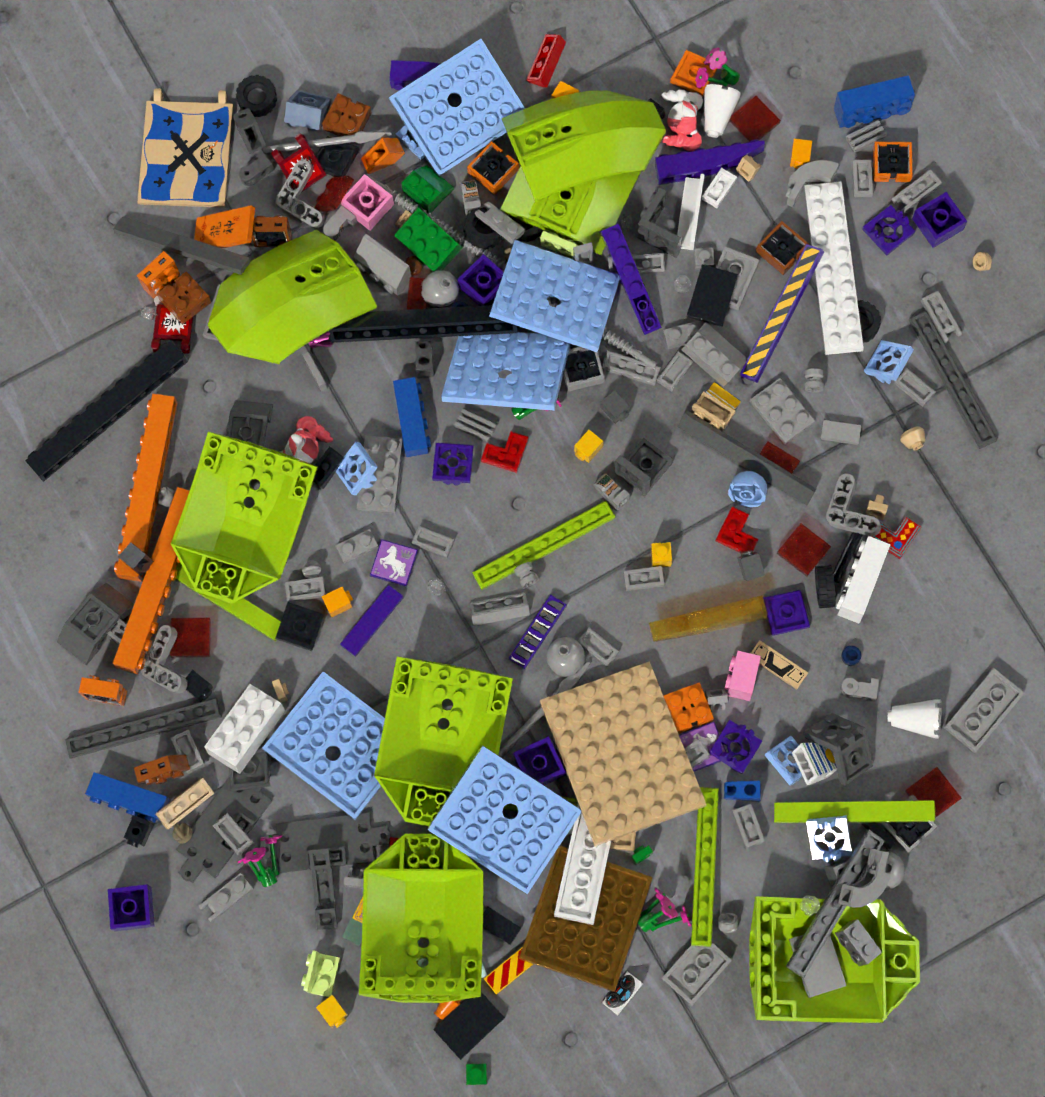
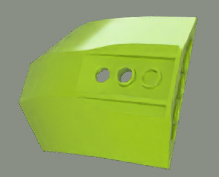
(606, 139)
(582, 216)
(272, 314)
(223, 542)
(417, 758)
(416, 893)

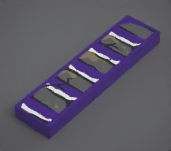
(537, 632)

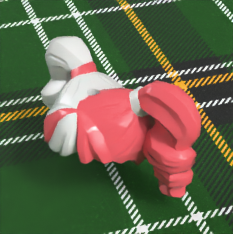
(683, 119)
(303, 443)

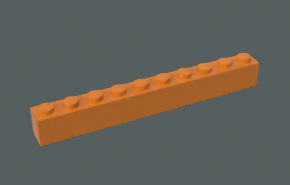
(147, 480)
(152, 593)

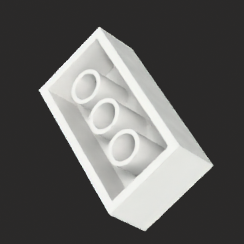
(861, 584)
(244, 728)

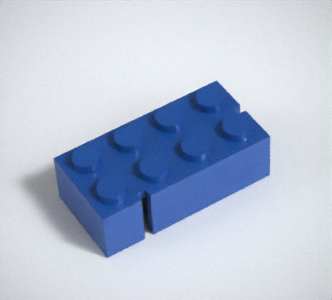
(874, 101)

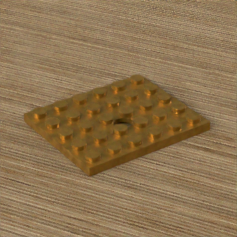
(583, 949)

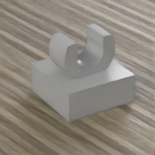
(716, 696)
(352, 881)

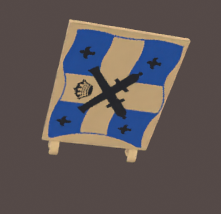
(177, 156)

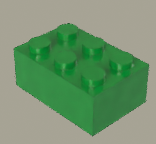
(428, 241)

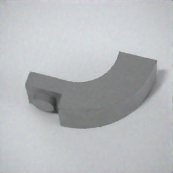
(810, 173)
(870, 885)

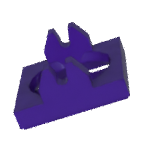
(890, 212)
(465, 477)
(728, 758)

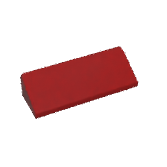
(546, 60)

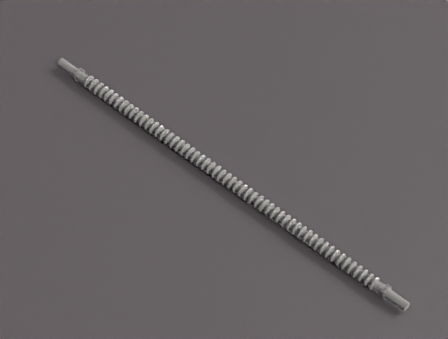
(637, 354)

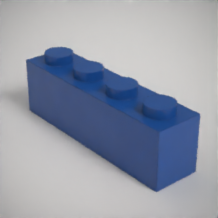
(410, 417)
(125, 796)

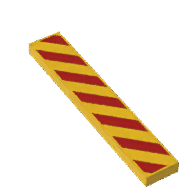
(507, 972)

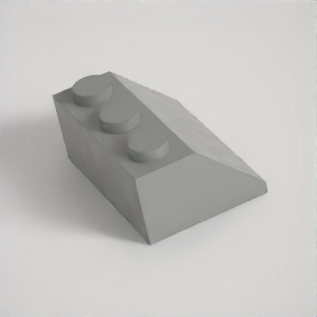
(382, 265)
(714, 354)

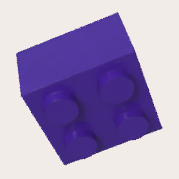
(939, 219)
(481, 281)
(540, 761)
(131, 907)

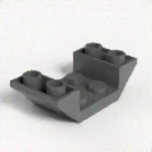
(249, 421)
(93, 621)

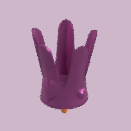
(319, 341)

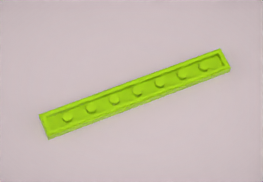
(544, 544)
(241, 609)
(856, 811)
(704, 869)

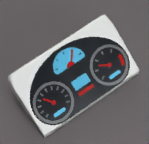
(625, 990)

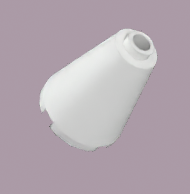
(718, 108)
(917, 717)

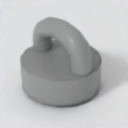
(165, 496)
(311, 569)
(728, 922)

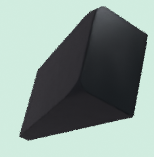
(327, 467)

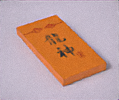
(226, 227)

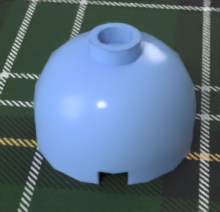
(748, 488)

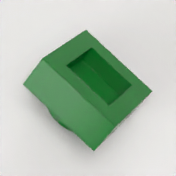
(641, 854)
(476, 1074)

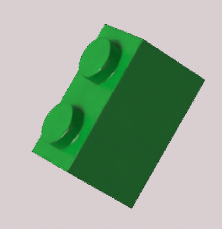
(426, 188)

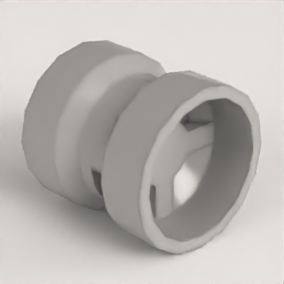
(813, 380)
(526, 574)

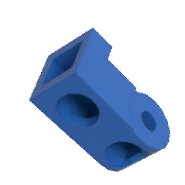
(742, 790)

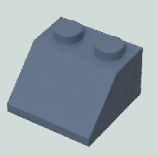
(306, 110)

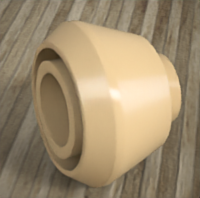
(913, 438)

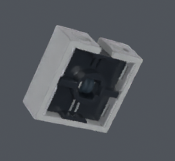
(582, 369)
(910, 833)

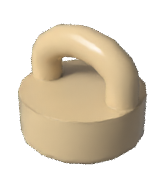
(982, 261)

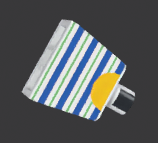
(814, 762)

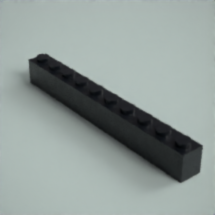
(421, 324)
(106, 410)

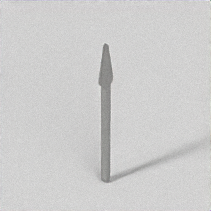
(359, 137)
(565, 685)

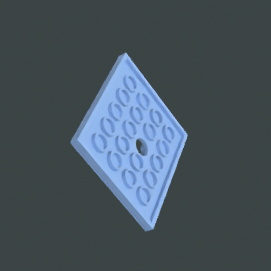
(455, 133)
(538, 274)
(532, 358)
(328, 718)
(508, 847)

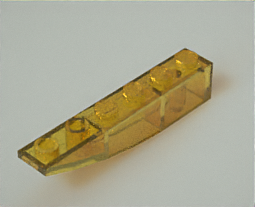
(709, 619)

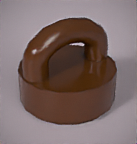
(415, 264)

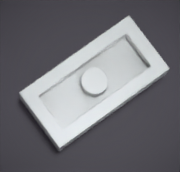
(719, 188)

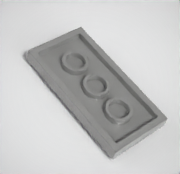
(386, 455)
(984, 710)

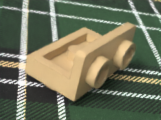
(713, 411)

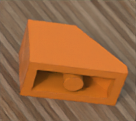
(382, 154)

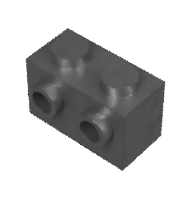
(858, 942)

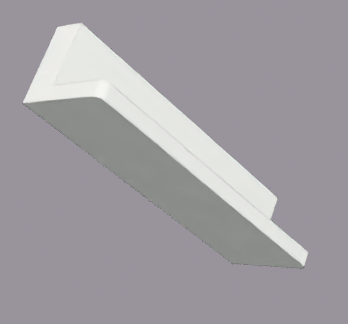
(690, 211)

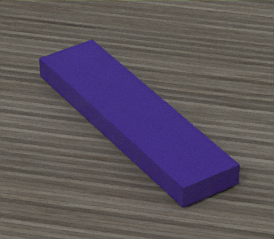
(371, 620)

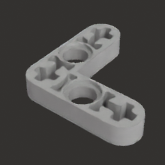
(294, 202)
(842, 510)
(158, 667)

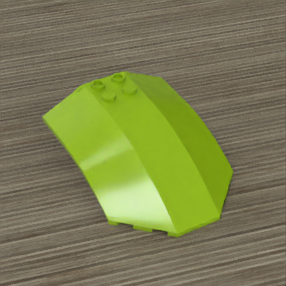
(870, 988)

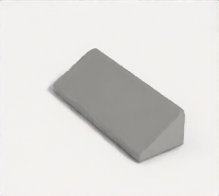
(645, 262)
(499, 608)

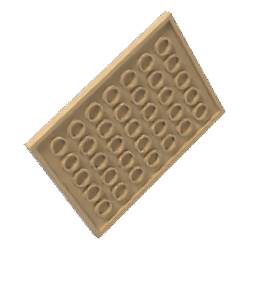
(622, 753)

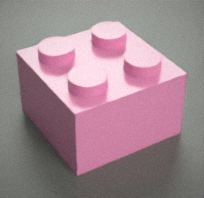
(368, 202)
(743, 677)

